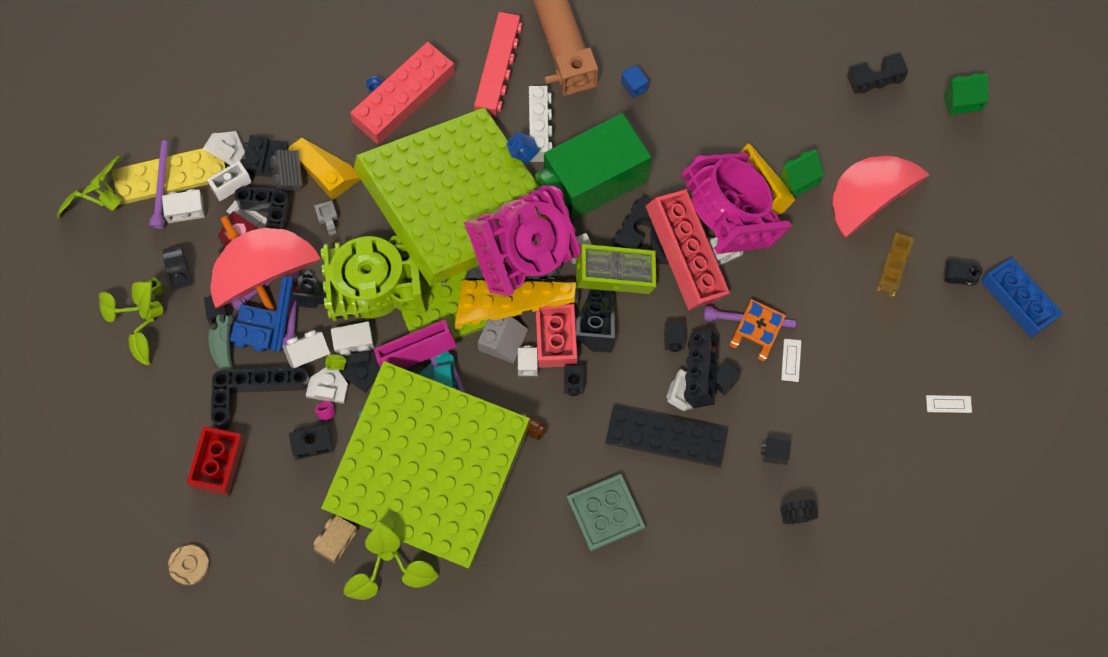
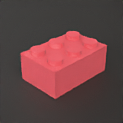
(556, 336)

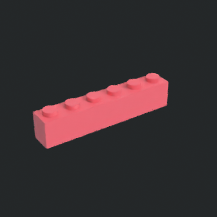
(498, 62)

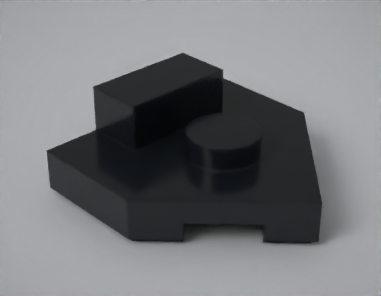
(307, 291)
(361, 370)

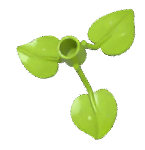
(107, 198)
(142, 297)
(384, 544)

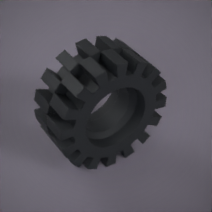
(799, 511)

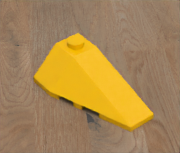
(326, 169)
(780, 193)

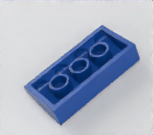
(1021, 297)

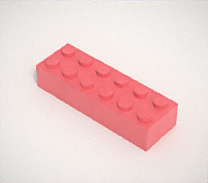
(402, 93)
(687, 249)

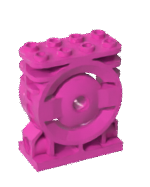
(734, 202)
(509, 233)

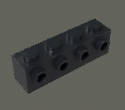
(701, 368)

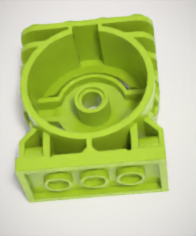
(370, 254)

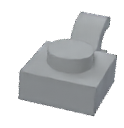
(327, 214)

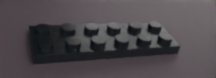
(666, 436)

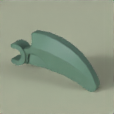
(219, 342)

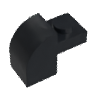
(176, 267)

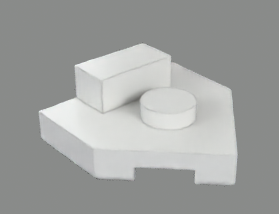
(225, 147)
(327, 386)
(676, 392)

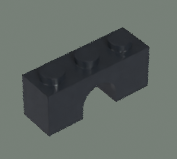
(864, 79)
(627, 236)

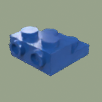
(253, 328)

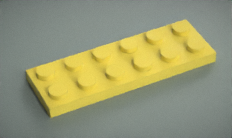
(182, 173)

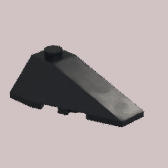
(597, 321)

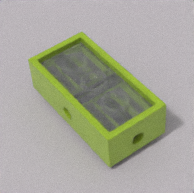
(616, 269)

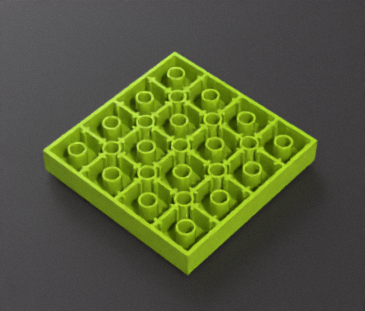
(439, 182)
(427, 464)

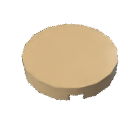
(188, 565)

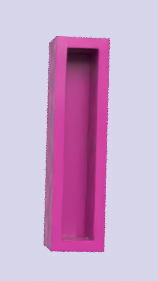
(417, 346)

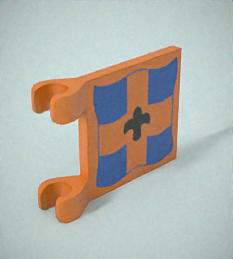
(760, 326)

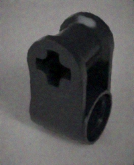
(961, 272)

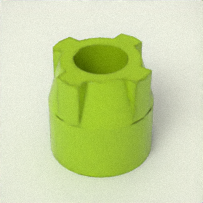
(159, 289)
(335, 362)

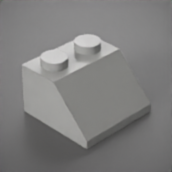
(502, 338)

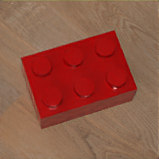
(215, 461)

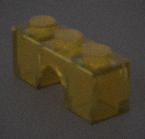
(894, 264)

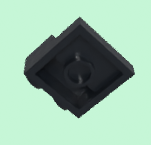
(259, 153)

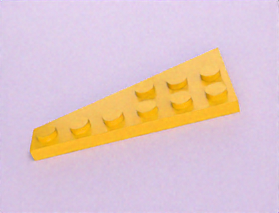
(479, 305)

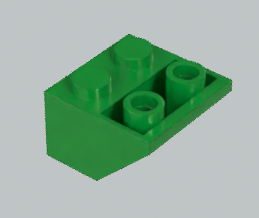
(967, 94)
(802, 173)

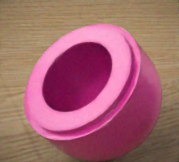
(326, 414)

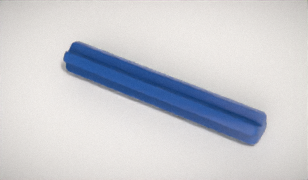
(281, 314)

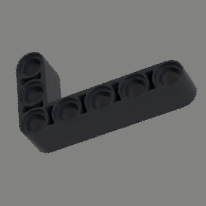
(269, 205)
(250, 385)

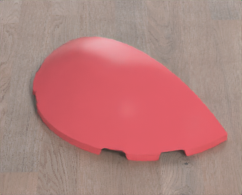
(871, 187)
(257, 260)

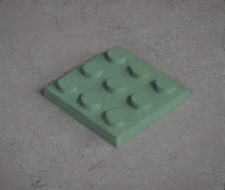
(605, 512)

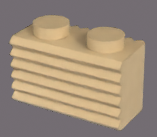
(335, 539)

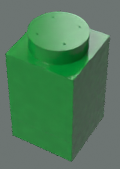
(596, 166)

